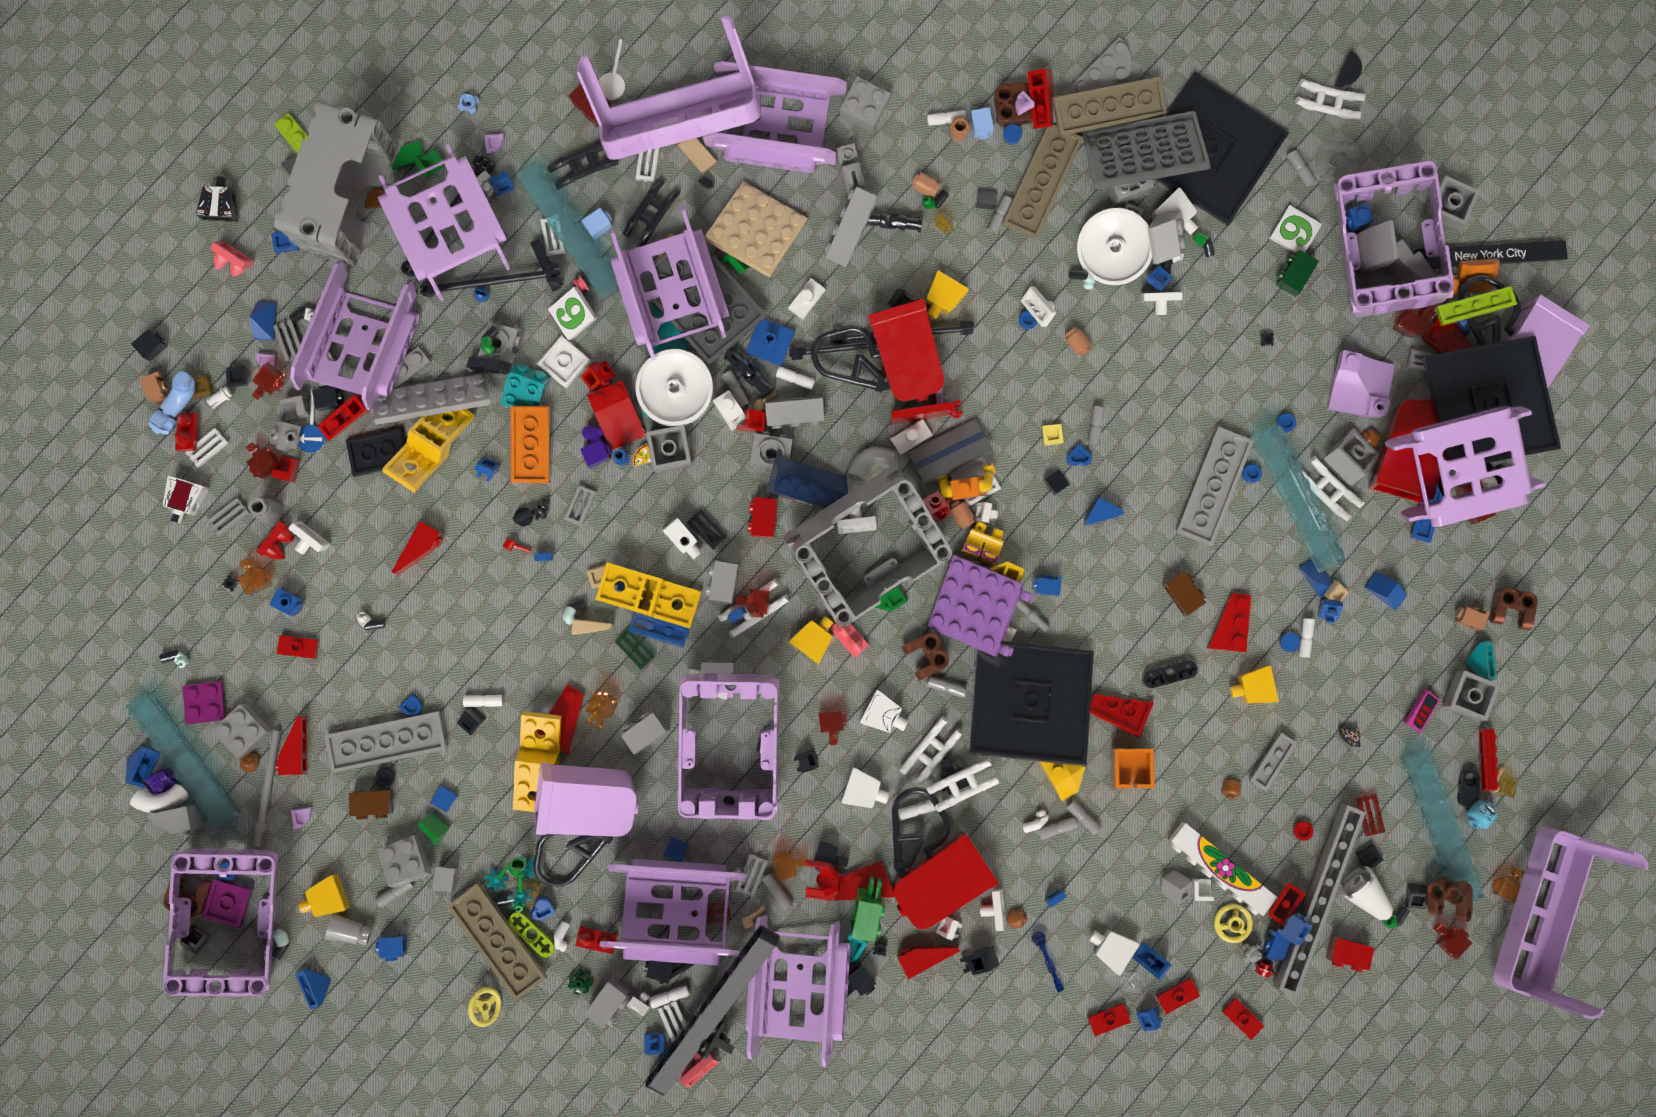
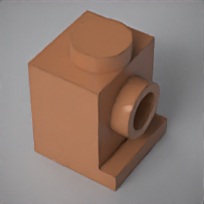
(154, 387)
(1471, 617)

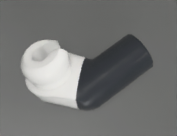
(1168, 264)
(304, 312)
(368, 623)

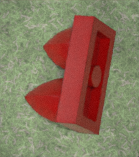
(187, 432)
(268, 545)
(590, 939)

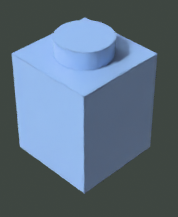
(981, 123)
(597, 223)

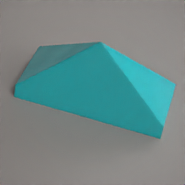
(1483, 661)

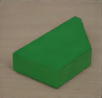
(407, 155)
(892, 599)

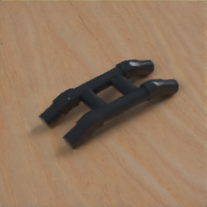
(576, 174)
(652, 223)

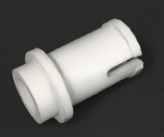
(219, 397)

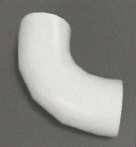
(160, 802)

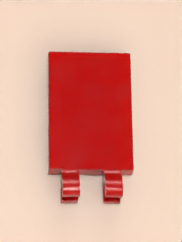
(926, 412)

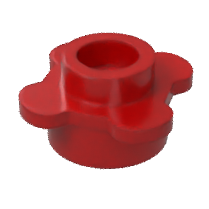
(1264, 968)

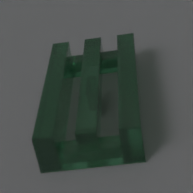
(629, 654)

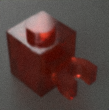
(268, 380)
(262, 461)
(757, 602)
(831, 723)
(1453, 941)

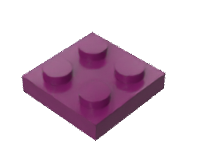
(204, 702)
(227, 903)

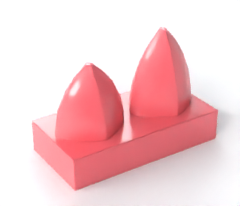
(224, 252)
(849, 638)
(692, 1073)

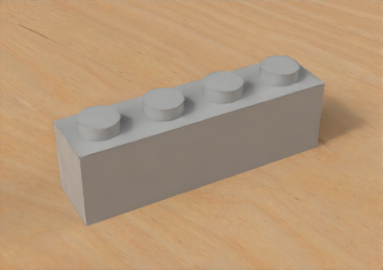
(852, 226)

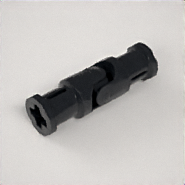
(895, 221)
(743, 365)

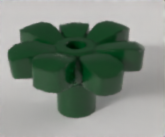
(584, 982)

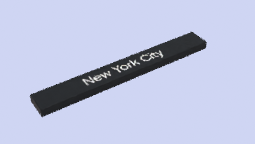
(1505, 253)

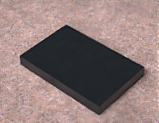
(373, 451)

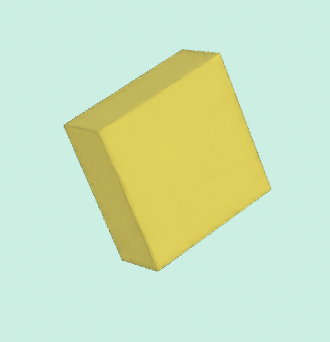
(1052, 434)

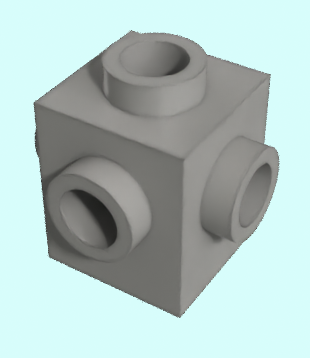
(285, 435)

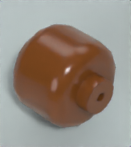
(1372, 437)
(250, 762)
(1231, 788)
(1016, 918)

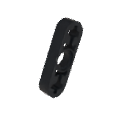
(543, 259)
(489, 365)
(1156, 683)

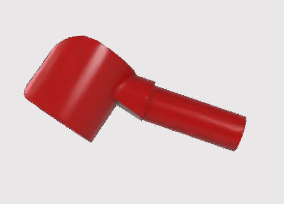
(510, 544)

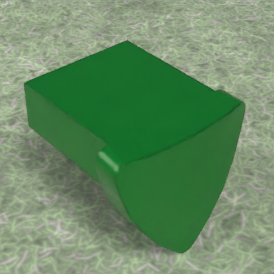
(428, 160)
(737, 264)
(433, 828)

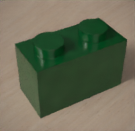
(1297, 272)

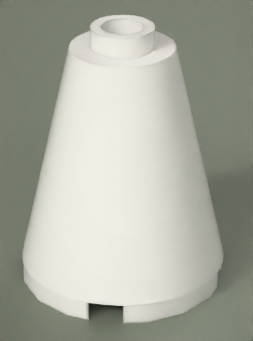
(1367, 893)

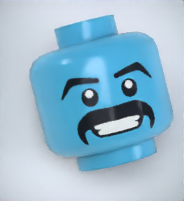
(1482, 814)

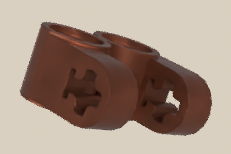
(1007, 105)
(1527, 613)
(930, 653)
(1449, 892)
(200, 897)

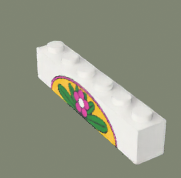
(1222, 868)

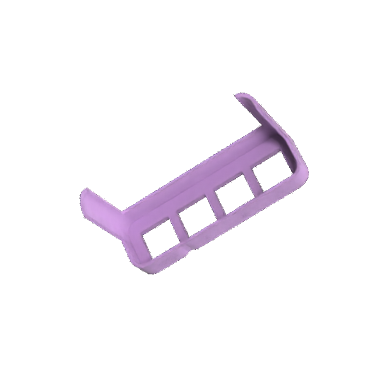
(674, 106)
(1555, 916)

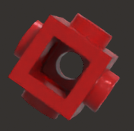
(598, 376)
(937, 506)

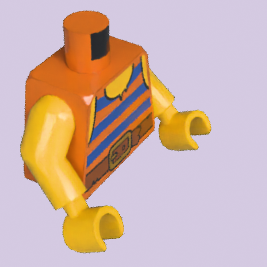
(968, 487)

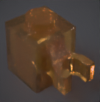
(254, 579)
(601, 707)
(785, 865)
(1508, 887)

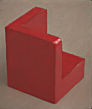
(753, 421)
(288, 471)

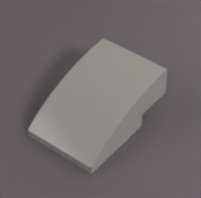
(1377, 247)
(1410, 266)

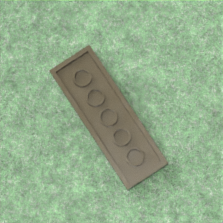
(1109, 106)
(1042, 182)
(497, 941)

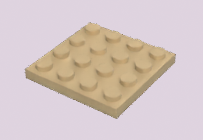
(756, 229)

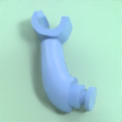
(179, 396)

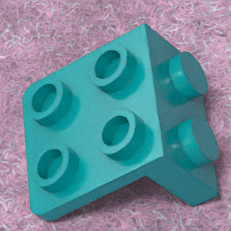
(524, 386)

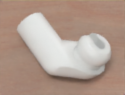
(1034, 825)
(559, 936)

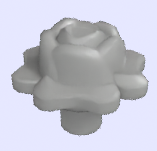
(1252, 954)

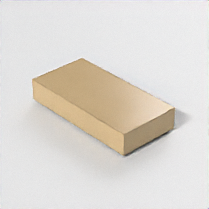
(697, 154)

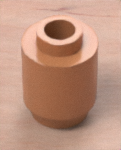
(959, 124)
(925, 184)
(1078, 341)
(962, 514)

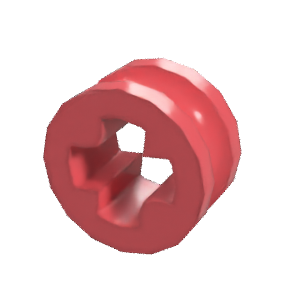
(580, 284)

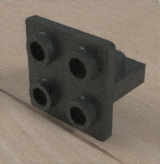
(718, 1039)

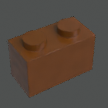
(1185, 593)
(370, 803)

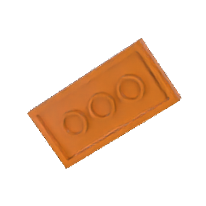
(530, 444)

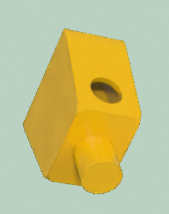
(944, 295)
(813, 639)
(1256, 686)
(325, 897)

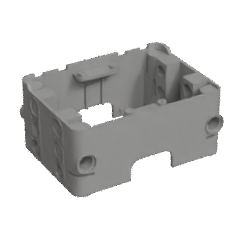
(328, 179)
(888, 573)

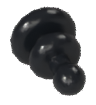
(542, 508)

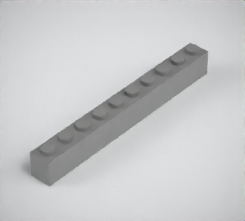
(1320, 897)

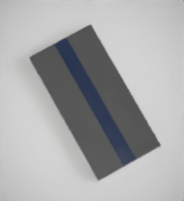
(950, 452)

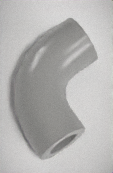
(869, 458)

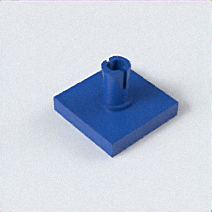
(770, 342)

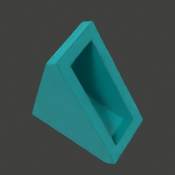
(856, 947)

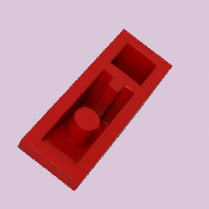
(1041, 92)
(343, 417)
(421, 544)
(293, 755)
(921, 958)

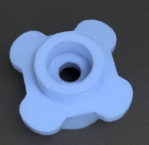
(468, 98)

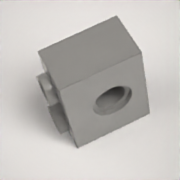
(1129, 192)
(510, 340)
(763, 443)

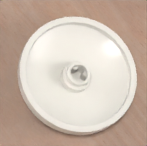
(1115, 246)
(674, 387)

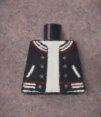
(217, 202)

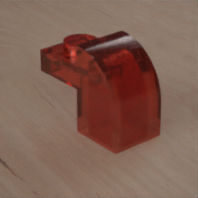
(1415, 325)

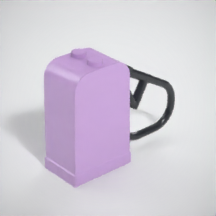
(1554, 327)
(584, 804)

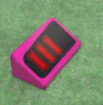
(1422, 711)

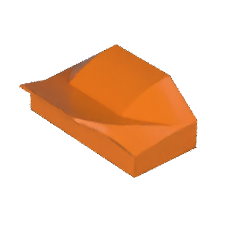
(1478, 267)

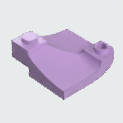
(1360, 385)

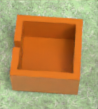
(1132, 766)

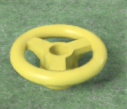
(1239, 928)
(482, 1006)

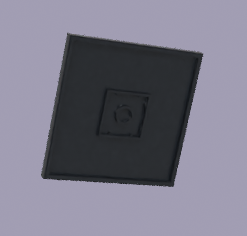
(1237, 145)
(1492, 378)
(1033, 704)

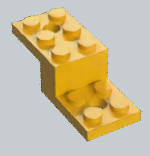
(426, 447)
(648, 595)
(533, 751)

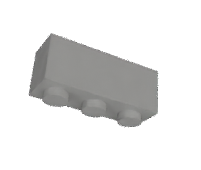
(794, 411)

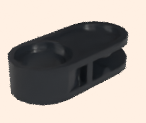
(1468, 793)

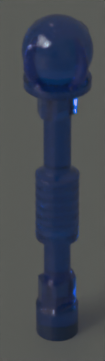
(1039, 938)

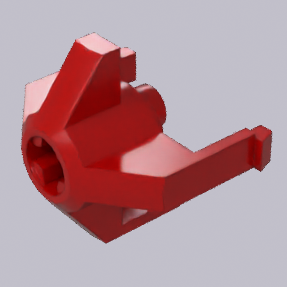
(828, 881)

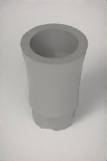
(266, 509)
(347, 931)

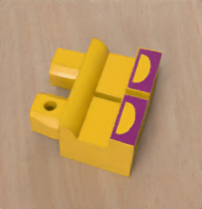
(991, 548)

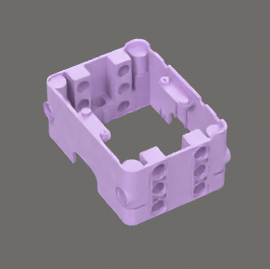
(1421, 292)
(710, 802)
(207, 862)

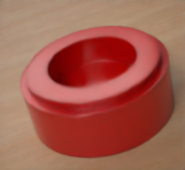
(1302, 830)

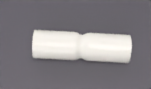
(943, 118)
(798, 379)
(1306, 640)
(479, 700)
(914, 810)
(667, 997)

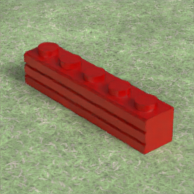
(1488, 760)

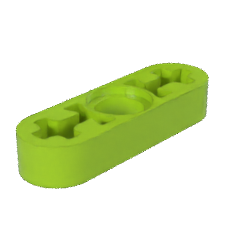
(517, 928)

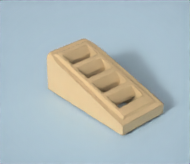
(584, 626)

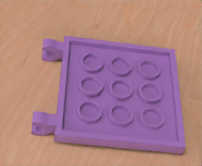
(977, 606)

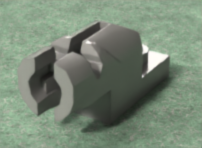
(850, 167)

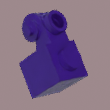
(597, 451)
(161, 781)

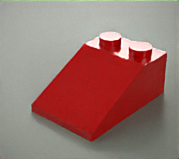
(616, 415)

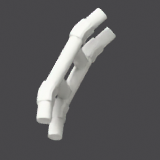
(1339, 94)
(1341, 490)
(750, 621)
(931, 763)
(975, 787)

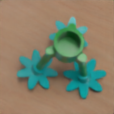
(519, 868)

